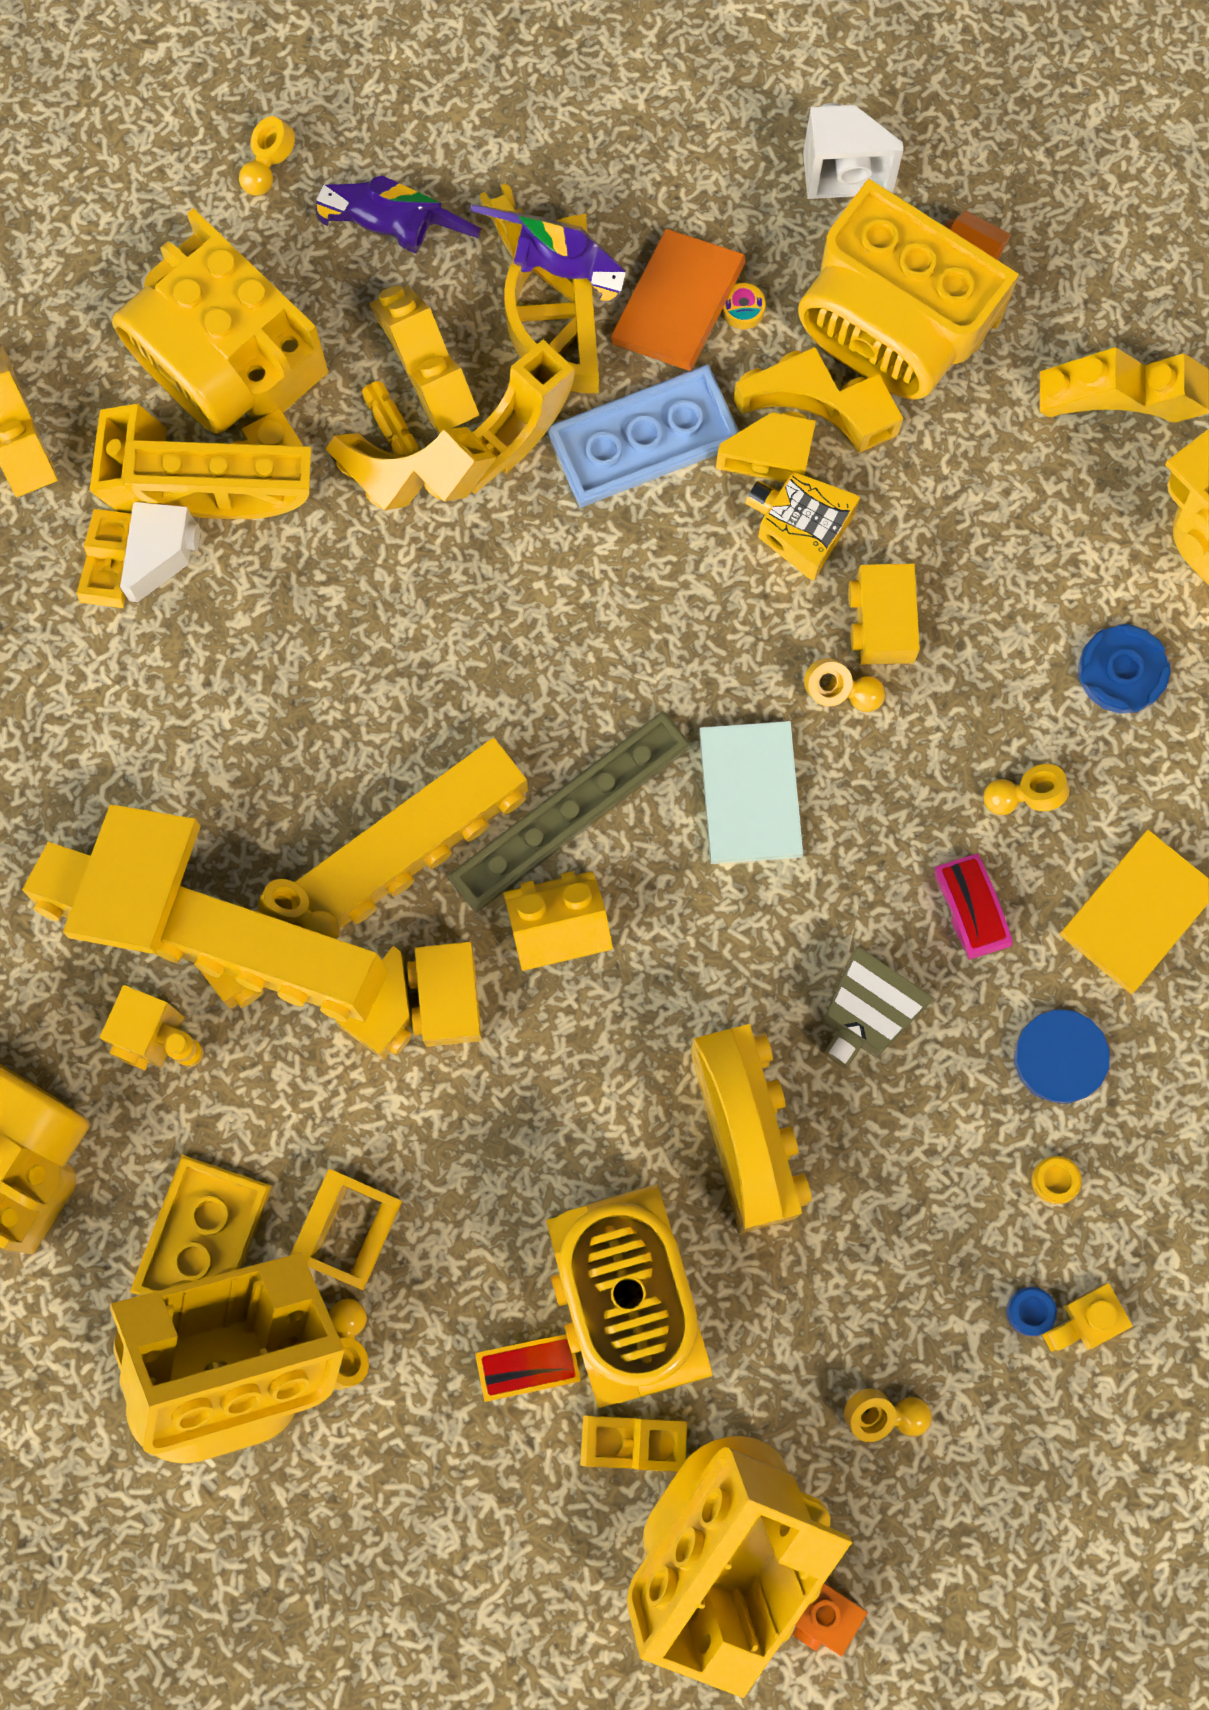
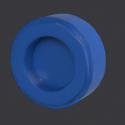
(1031, 1311)

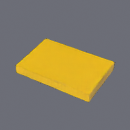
(132, 879)
(1138, 912)
(201, 1226)

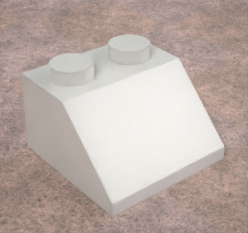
(847, 149)

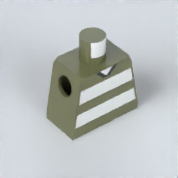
(870, 1008)

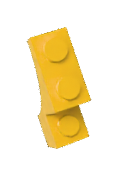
(425, 357)
(1115, 381)
(802, 382)
(21, 446)
(446, 467)

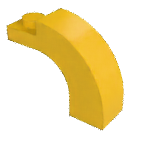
(529, 407)

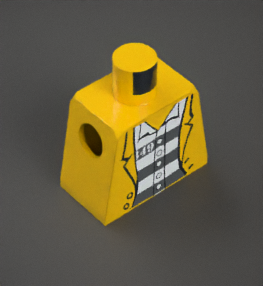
(803, 519)

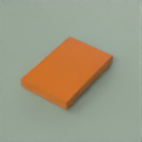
(678, 299)

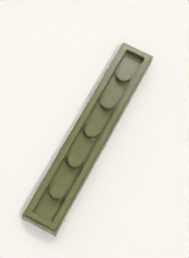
(569, 811)

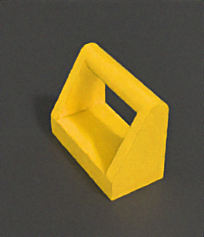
(322, 1215)

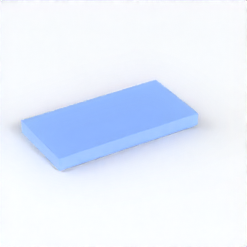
(642, 435)

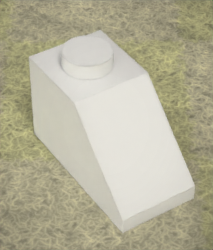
(156, 547)

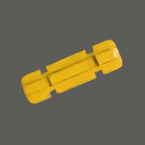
(389, 419)

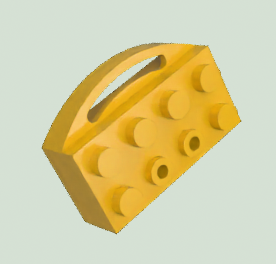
(746, 1129)

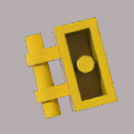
(558, 919)
(147, 1031)

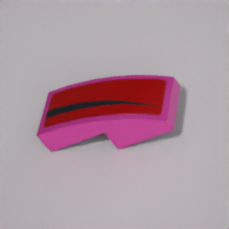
(973, 906)

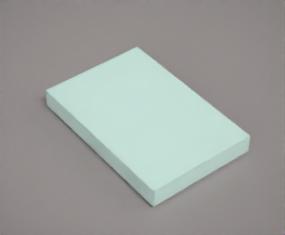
(750, 792)

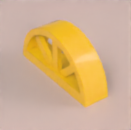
(580, 309)
(219, 477)

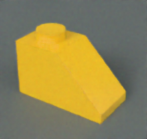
(769, 447)
(390, 1015)

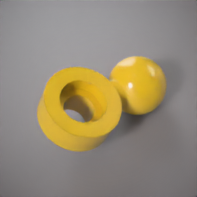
(271, 143)
(865, 693)
(1004, 796)
(290, 903)
(349, 1320)
(910, 1415)

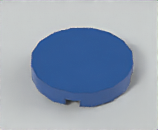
(1116, 683)
(1062, 1056)

